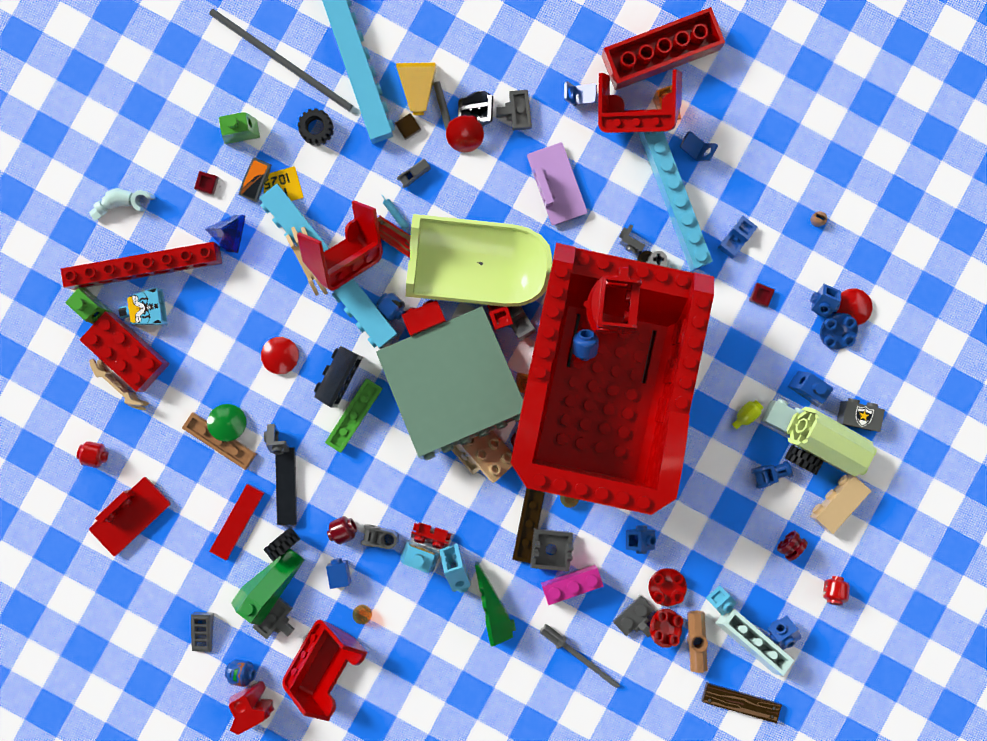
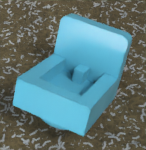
(721, 600)

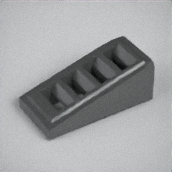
(205, 616)

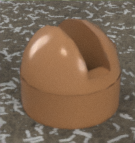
(817, 222)

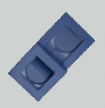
(737, 237)

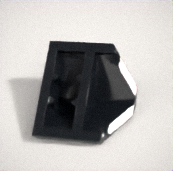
(478, 105)

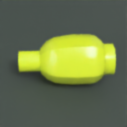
(748, 414)

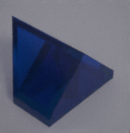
(228, 232)

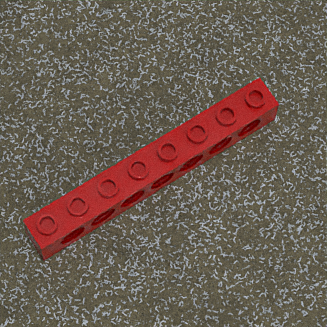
(141, 265)

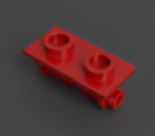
(423, 535)

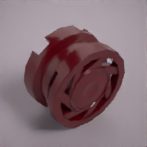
(792, 546)

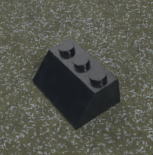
(337, 376)

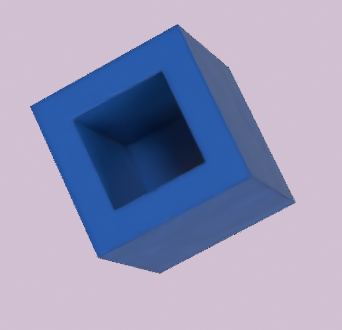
(338, 573)

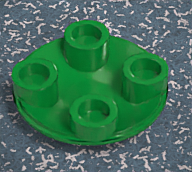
(226, 422)

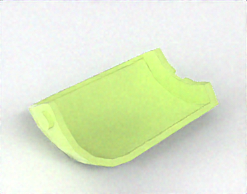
(447, 254)

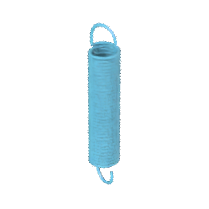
(396, 214)

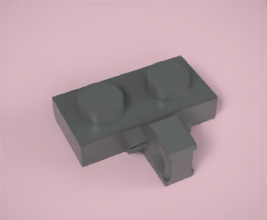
(517, 110)
(635, 617)
(276, 620)

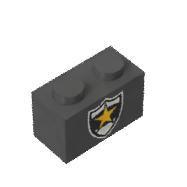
(860, 416)

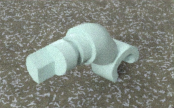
(119, 197)

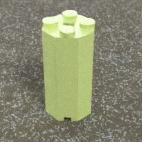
(831, 442)

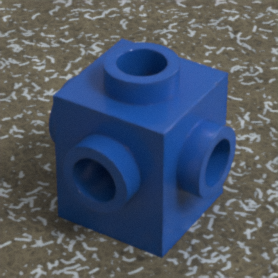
(825, 300)
(640, 539)
(784, 633)

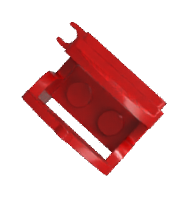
(595, 303)

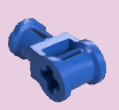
(769, 474)

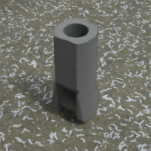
(417, 171)

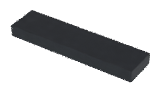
(286, 487)

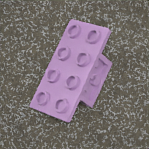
(557, 183)

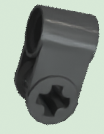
(378, 536)

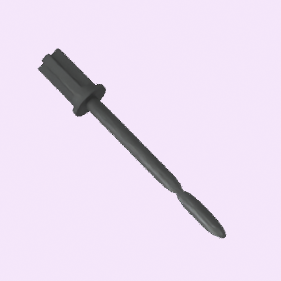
(559, 641)

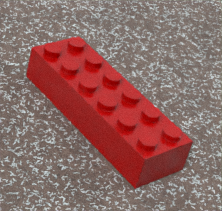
(663, 48)

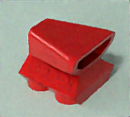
(249, 708)

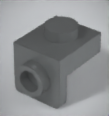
(631, 244)
(271, 439)

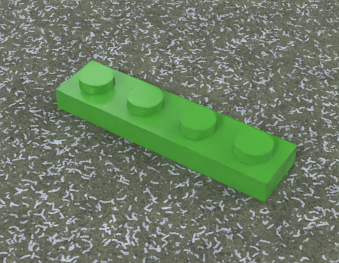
(353, 415)

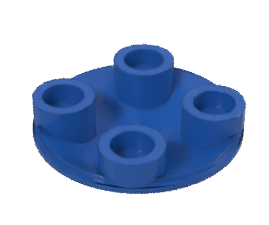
(839, 331)

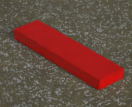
(237, 521)

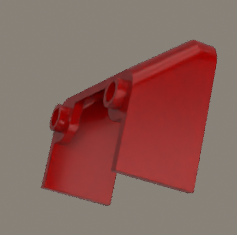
(615, 119)
(349, 257)

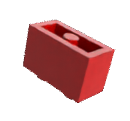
(423, 318)

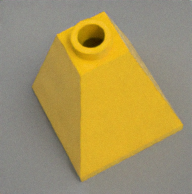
(417, 84)

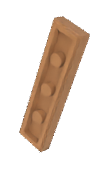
(231, 450)

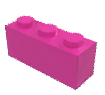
(572, 584)

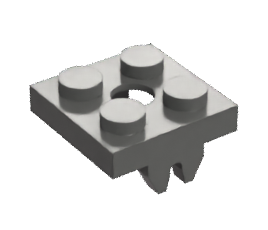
(563, 554)

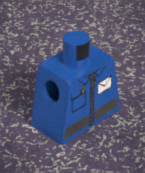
(812, 388)

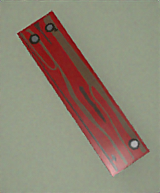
(394, 236)

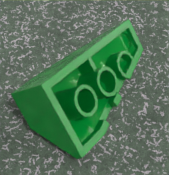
(262, 591)
(497, 618)

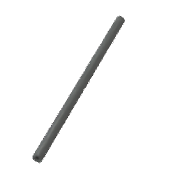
(280, 59)

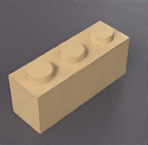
(840, 503)

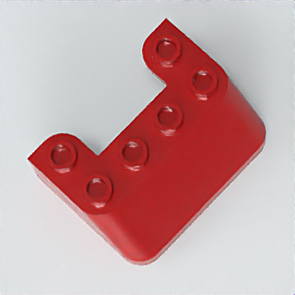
(319, 667)

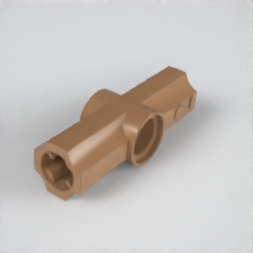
(697, 653)

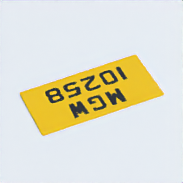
(287, 180)

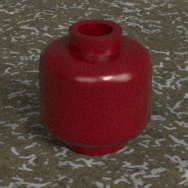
(342, 530)

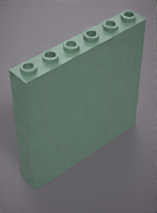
(451, 383)

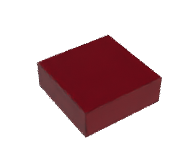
(206, 183)
(761, 295)

